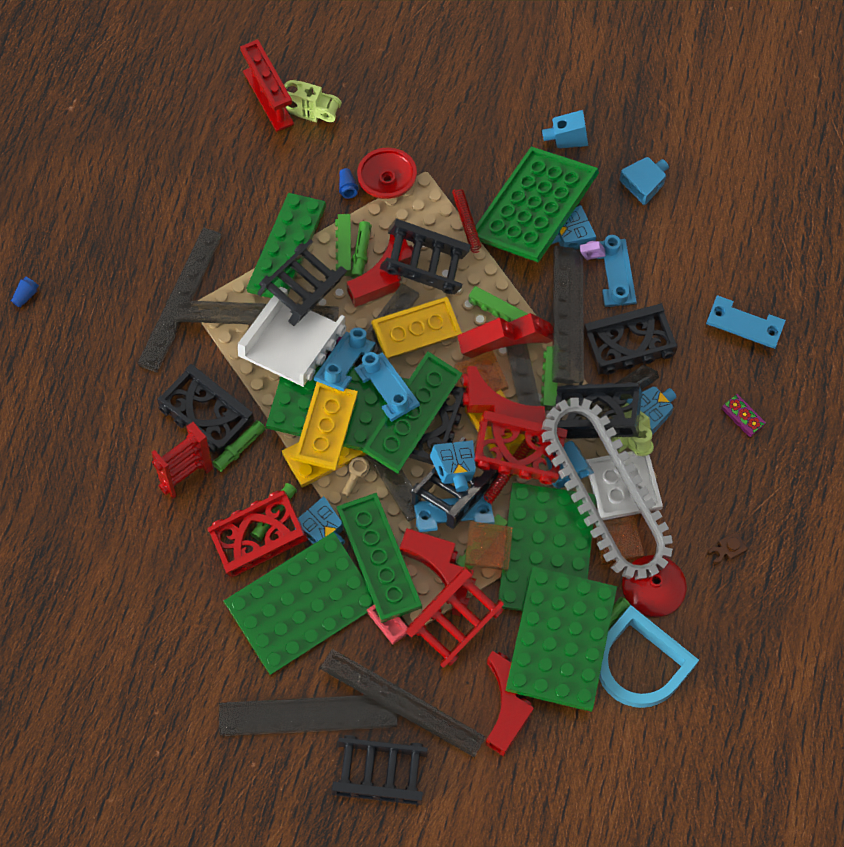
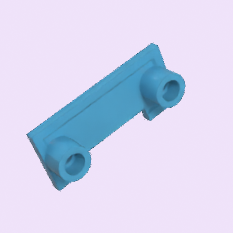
(618, 273)
(745, 324)
(342, 359)
(388, 383)
(429, 515)

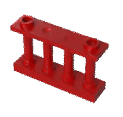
(267, 85)
(183, 460)
(433, 611)

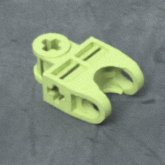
(317, 104)
(642, 444)

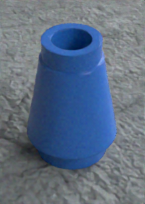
(347, 184)
(24, 291)

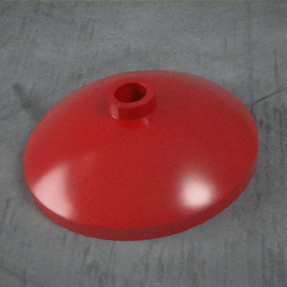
(387, 165)
(652, 598)

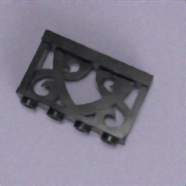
(617, 323)
(199, 383)
(610, 395)
(446, 427)

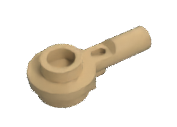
(358, 468)

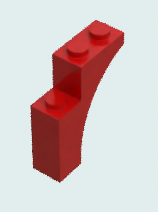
(376, 281)
(502, 334)
(482, 397)
(437, 556)
(513, 711)

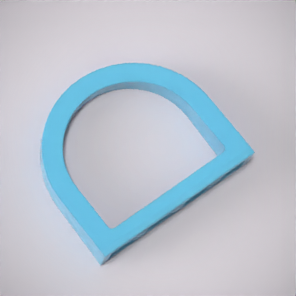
(664, 642)

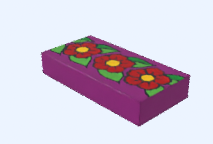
(743, 415)

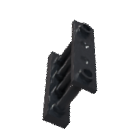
(430, 239)
(309, 299)
(466, 499)
(366, 789)

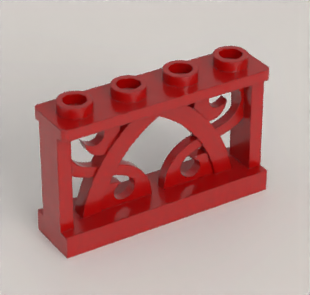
(516, 426)
(286, 540)

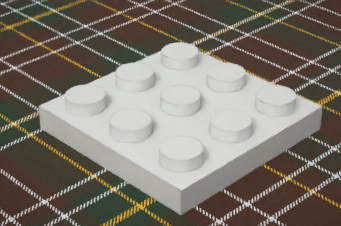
(612, 494)

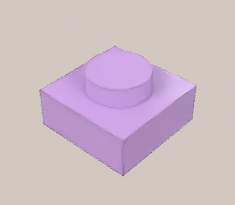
(592, 250)

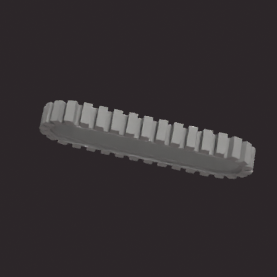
(572, 406)

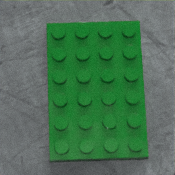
(535, 203)
(293, 402)
(544, 535)
(300, 603)
(561, 639)

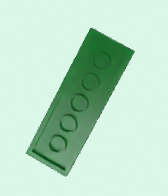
(293, 226)
(396, 440)
(379, 557)

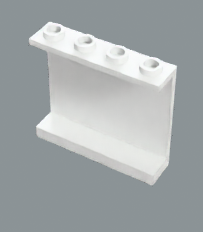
(286, 348)

